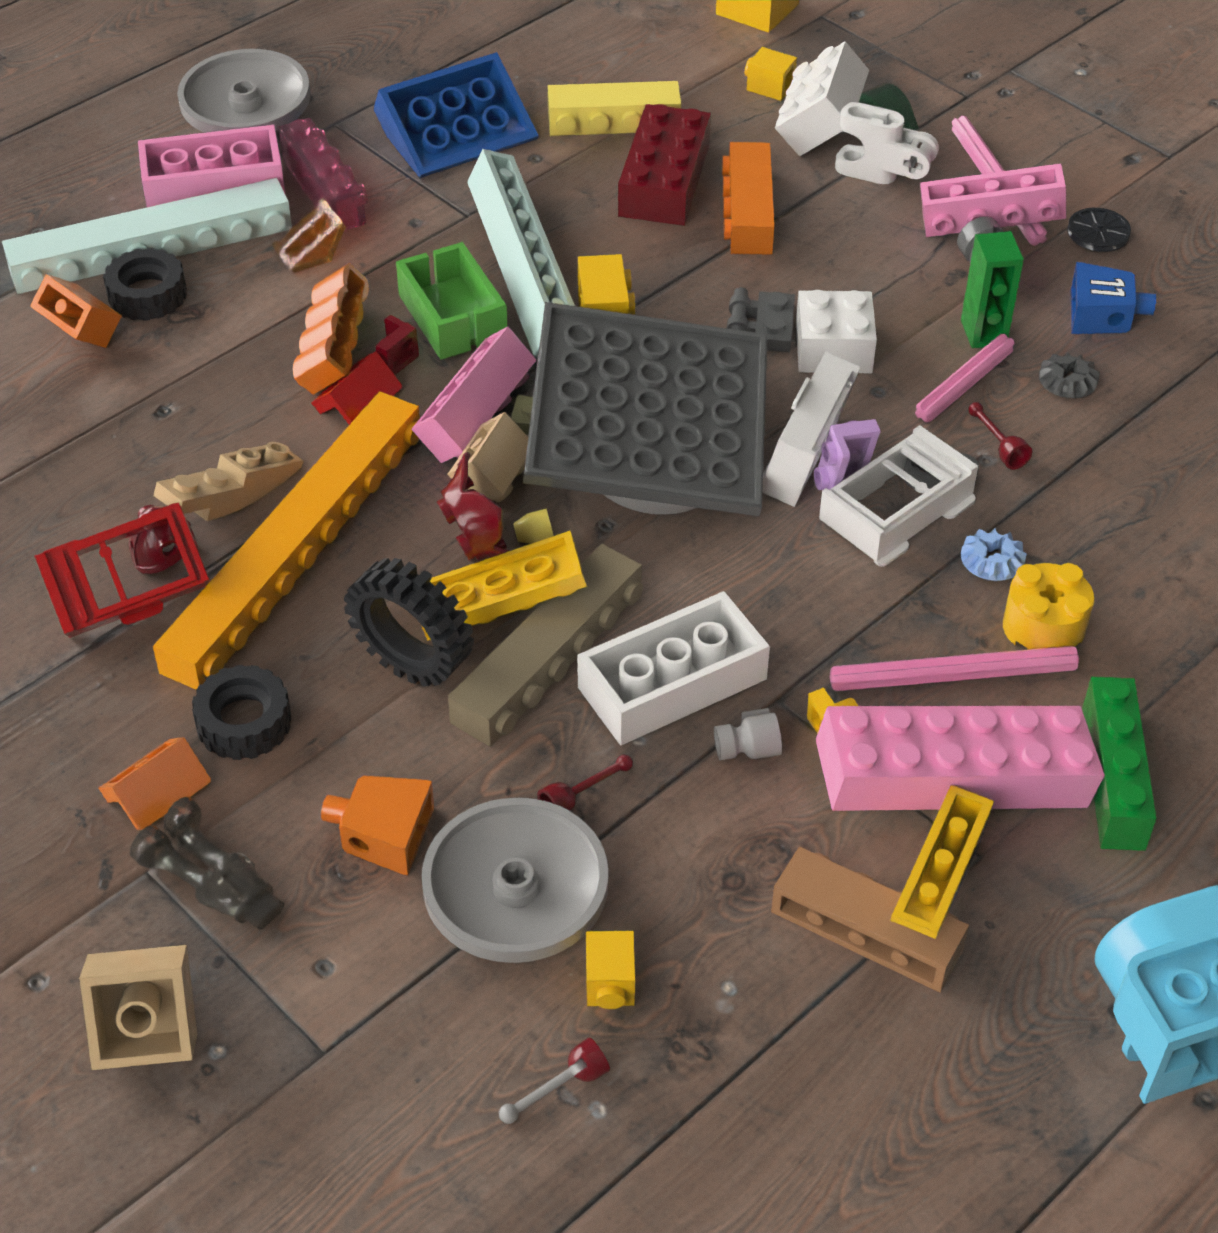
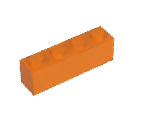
(748, 198)

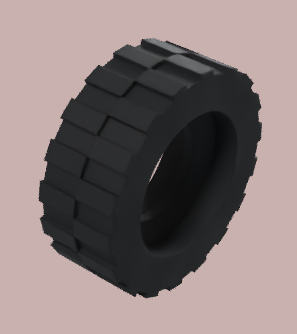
(147, 302)
(244, 739)

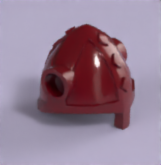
(148, 546)

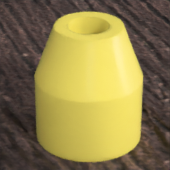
(533, 527)

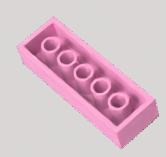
(916, 752)

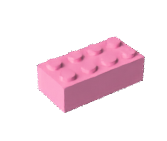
(207, 163)

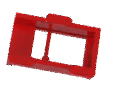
(73, 594)

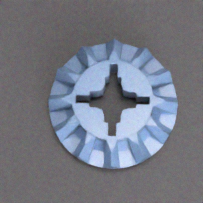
(996, 567)

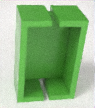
(459, 306)

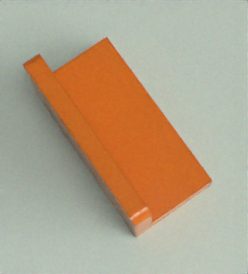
(156, 782)

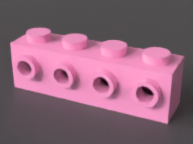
(1005, 196)
(475, 394)

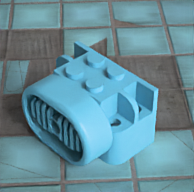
(1166, 990)

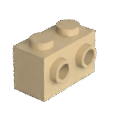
(496, 457)

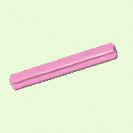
(964, 378)

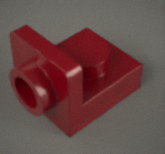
(399, 345)

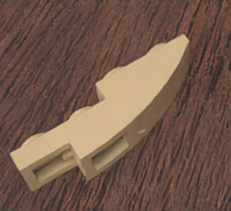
(234, 484)

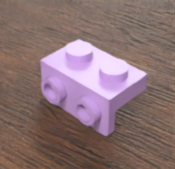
(845, 452)

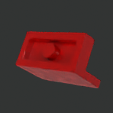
(358, 387)

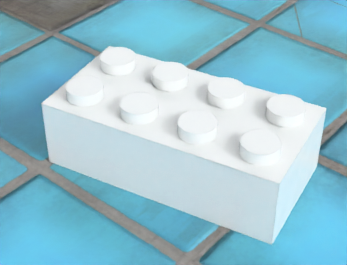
(672, 667)

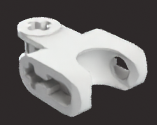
(886, 146)

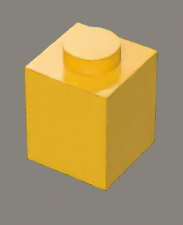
(770, 73)
(610, 969)

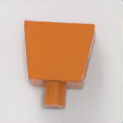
(383, 819)

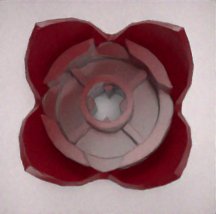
(474, 514)

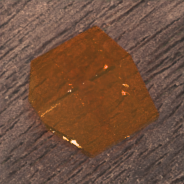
(311, 239)

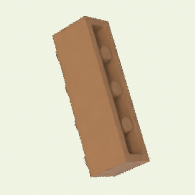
(857, 915)

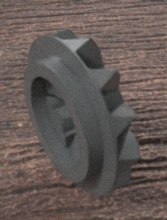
(1077, 385)

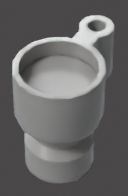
(756, 736)

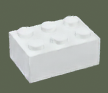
(818, 95)

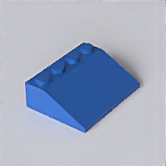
(454, 115)

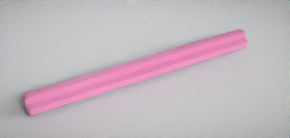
(987, 163)
(954, 668)

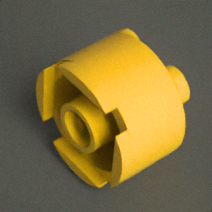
(1048, 606)

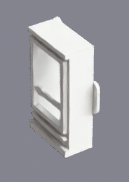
(800, 444)
(888, 539)

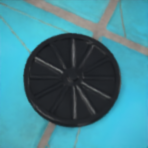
(1099, 229)

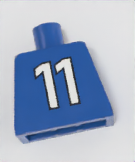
(1106, 300)

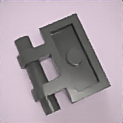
(772, 316)

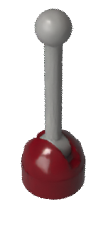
(585, 1063)

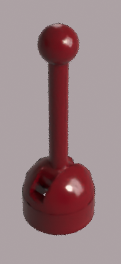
(1012, 449)
(565, 796)

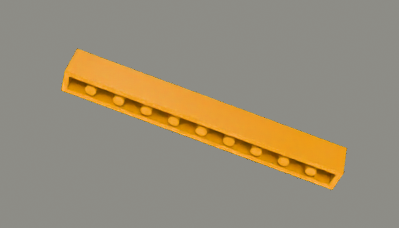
(286, 542)

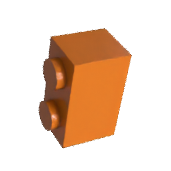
(75, 311)

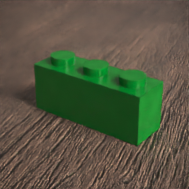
(991, 287)

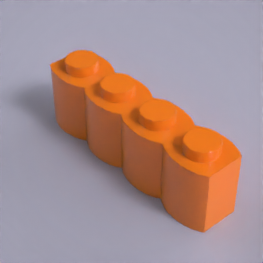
(331, 329)

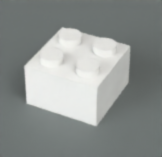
(835, 324)

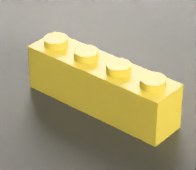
(605, 106)

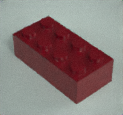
(664, 164)

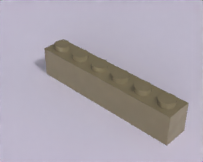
(544, 647)

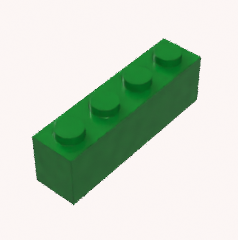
(1125, 794)

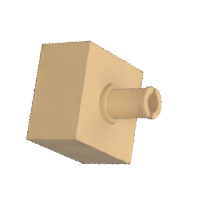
(138, 1007)

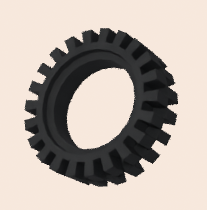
(424, 602)

